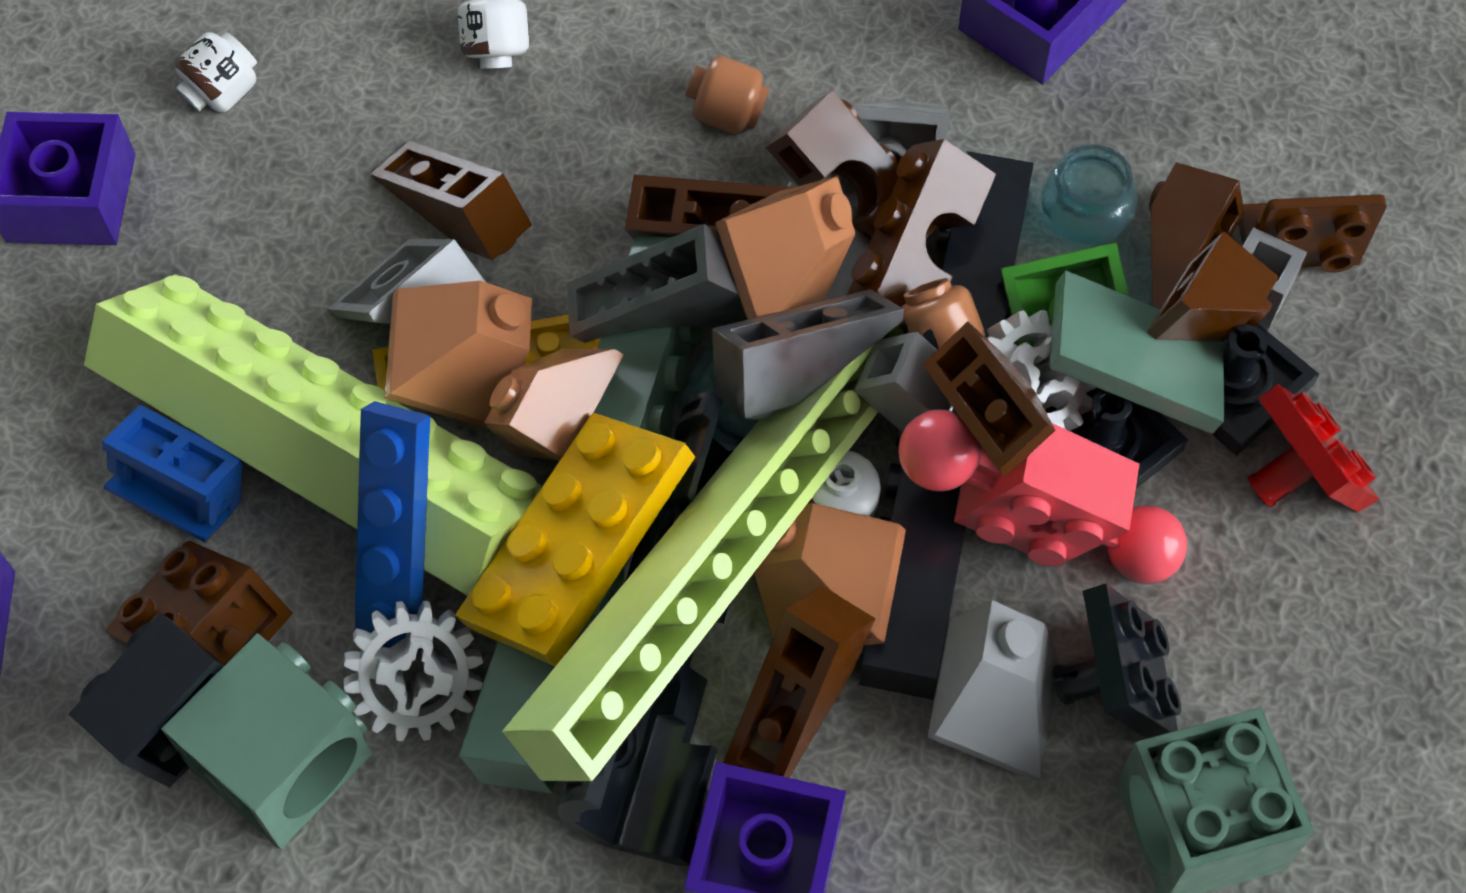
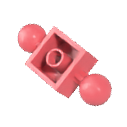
(1052, 504)

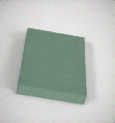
(1106, 343)

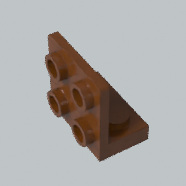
(1328, 228)
(208, 597)

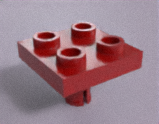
(1312, 453)

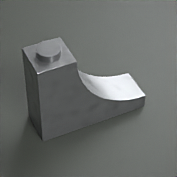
(663, 286)

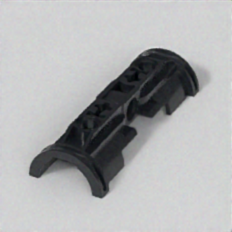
(656, 779)

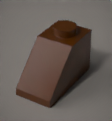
(1216, 295)

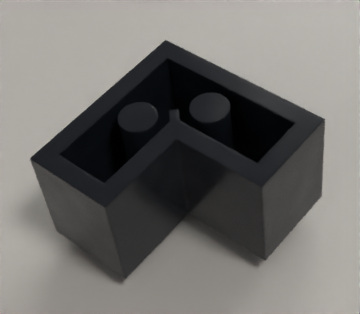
(142, 693)

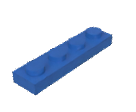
(391, 512)

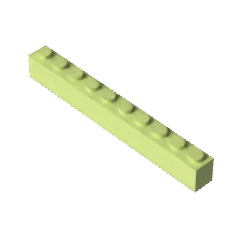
(687, 582)

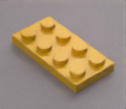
(575, 538)

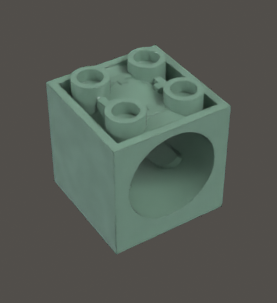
(270, 738)
(1213, 804)

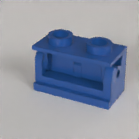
(172, 473)

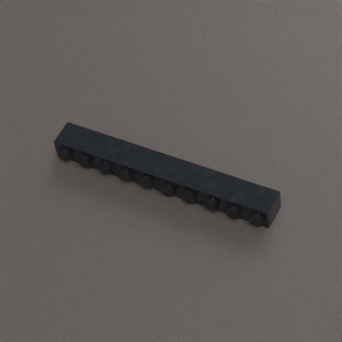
(932, 539)

